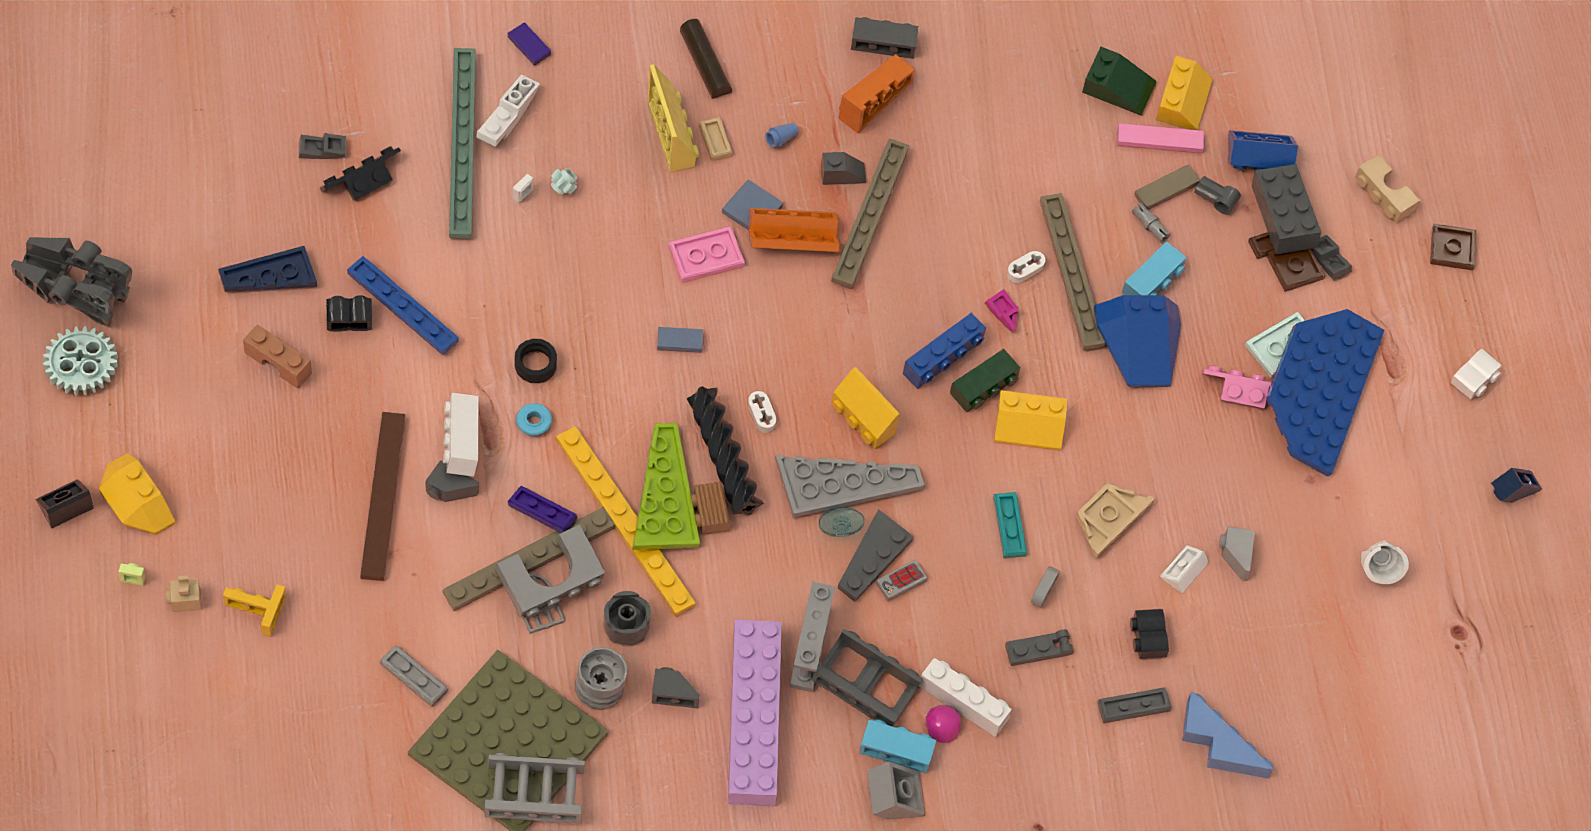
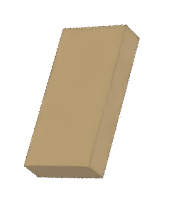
(715, 139)

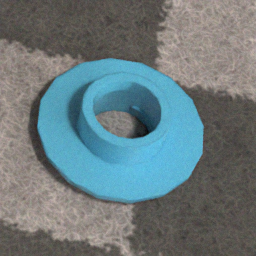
(537, 410)

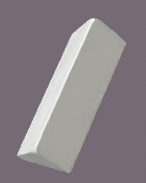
(1185, 568)

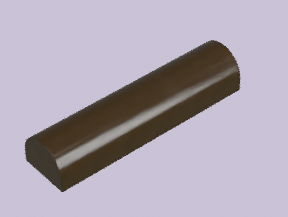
(705, 58)

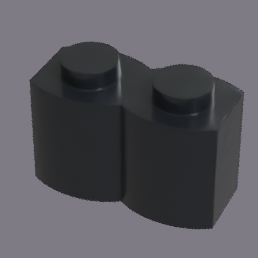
(349, 314)
(1150, 633)

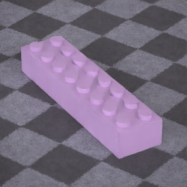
(754, 713)

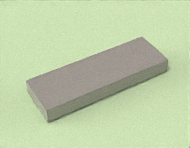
(413, 676)

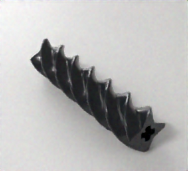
(724, 451)

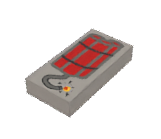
(901, 580)

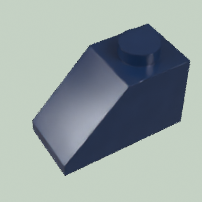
(1515, 485)

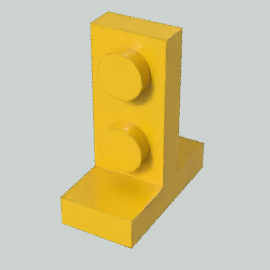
(258, 605)

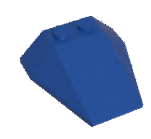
(1141, 337)

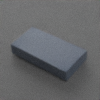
(680, 339)

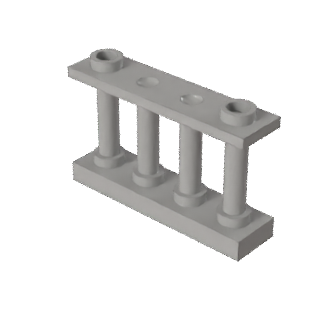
(812, 636)
(526, 810)

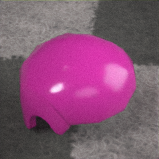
(943, 723)

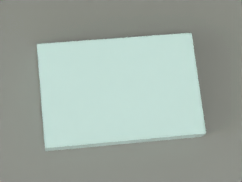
(1270, 344)

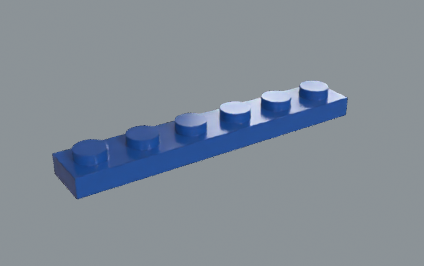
(403, 305)

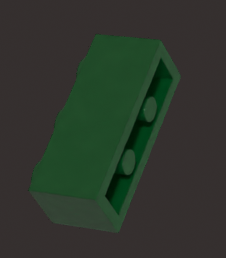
(985, 381)

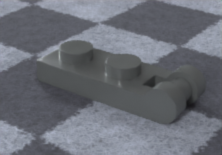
(1038, 648)

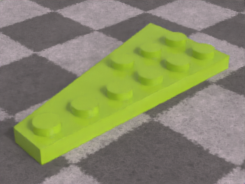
(666, 505)

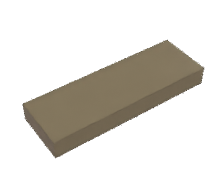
(1167, 187)

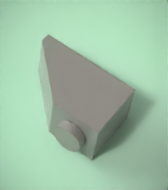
(1237, 550)

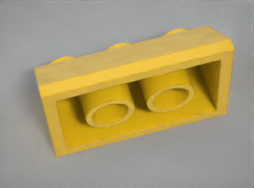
(1185, 94)
(865, 409)
(1030, 420)

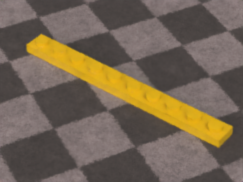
(625, 520)

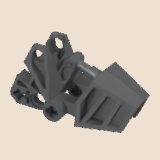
(47, 268)

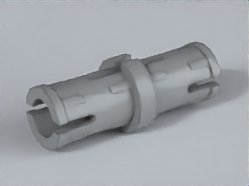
(1151, 222)

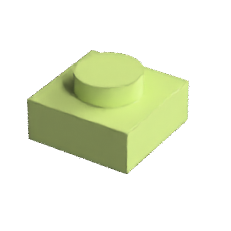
(132, 574)

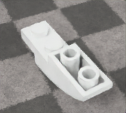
(509, 111)

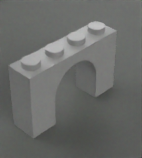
(530, 596)

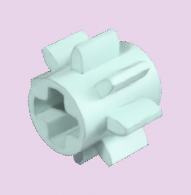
(564, 181)

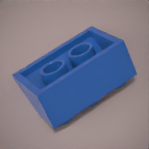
(1260, 150)

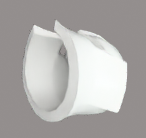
(1384, 563)

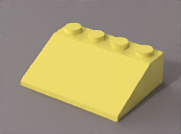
(670, 122)

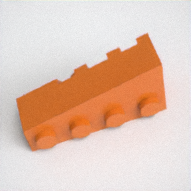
(874, 93)

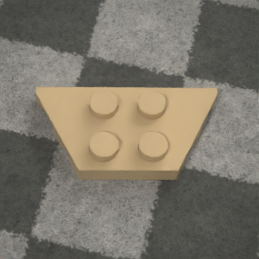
(1110, 515)

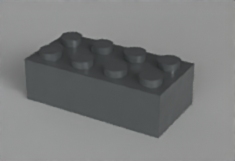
(1286, 209)

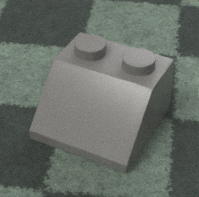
(895, 792)

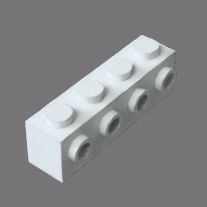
(461, 434)
(965, 697)

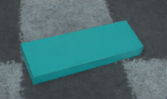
(1010, 525)

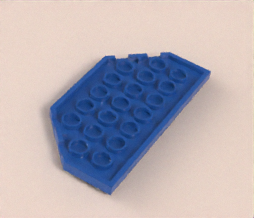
(1321, 384)

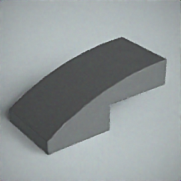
(324, 147)
(1330, 258)

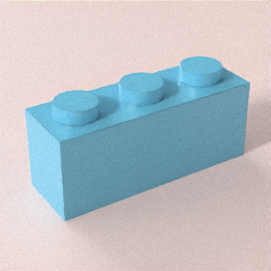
(1156, 272)
(897, 745)

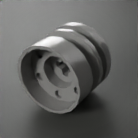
(600, 666)

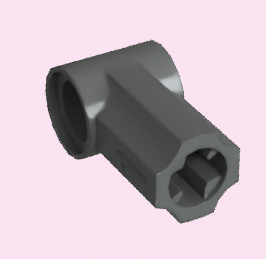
(1222, 197)

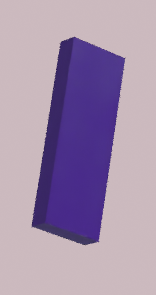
(542, 509)

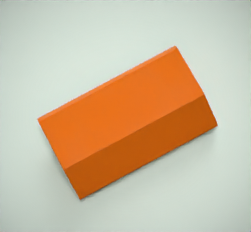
(793, 229)

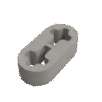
(1045, 586)

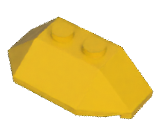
(134, 496)

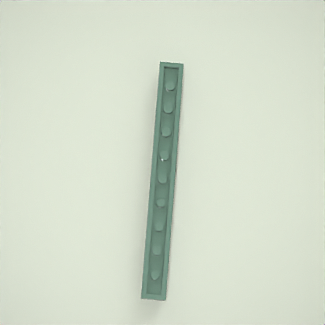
(462, 143)

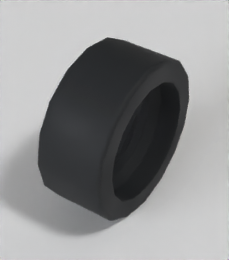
(535, 345)

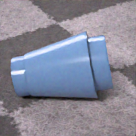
(781, 134)

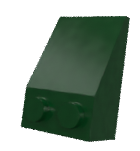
(1118, 82)

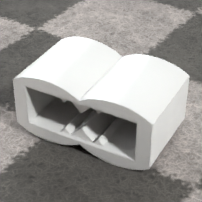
(1476, 374)

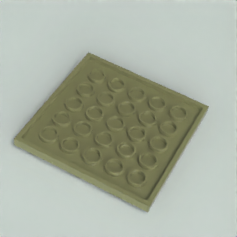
(508, 714)

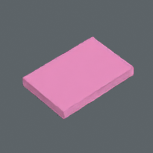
(706, 254)

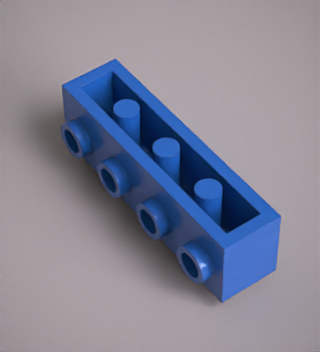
(944, 350)

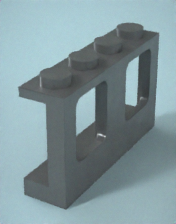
(859, 692)

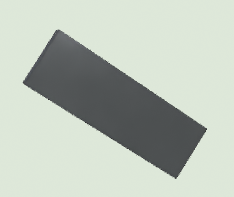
(1134, 705)

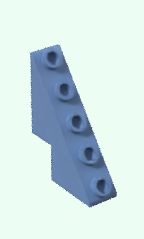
(1225, 745)

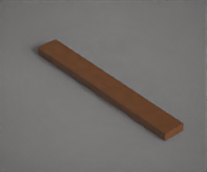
(382, 496)

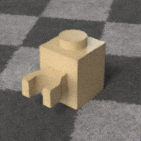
(184, 594)

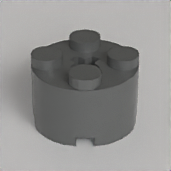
(625, 630)

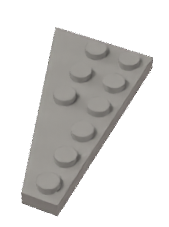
(838, 483)

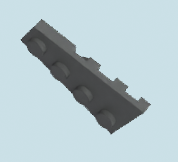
(877, 550)

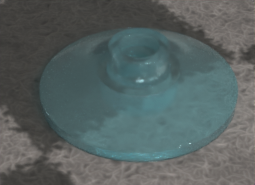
(841, 522)

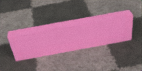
(1160, 138)

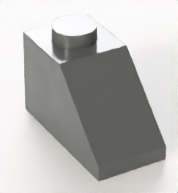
(841, 169)
(450, 486)
(673, 689)

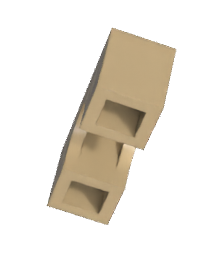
(1395, 203)

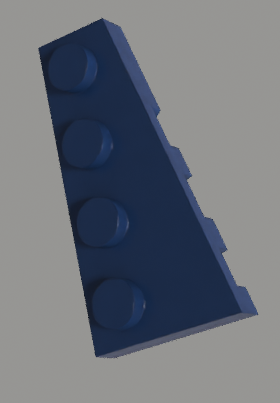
(273, 271)

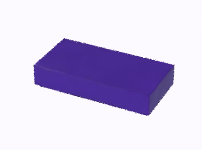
(529, 43)

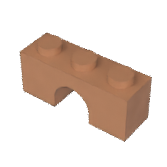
(290, 363)

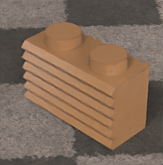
(711, 508)

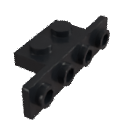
(366, 177)

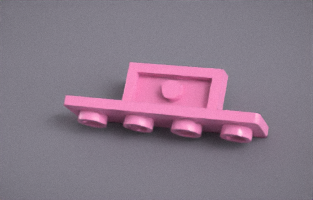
(1240, 388)

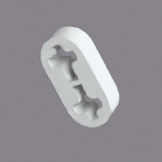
(1023, 264)
(757, 413)

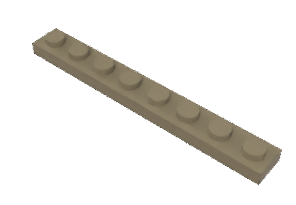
(870, 213)
(1072, 270)
(532, 556)

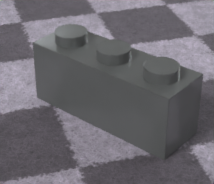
(884, 37)

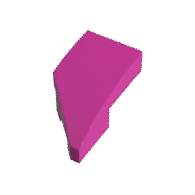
(1004, 309)

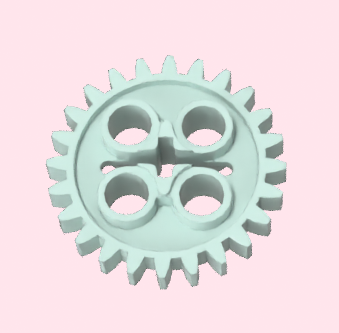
(83, 343)

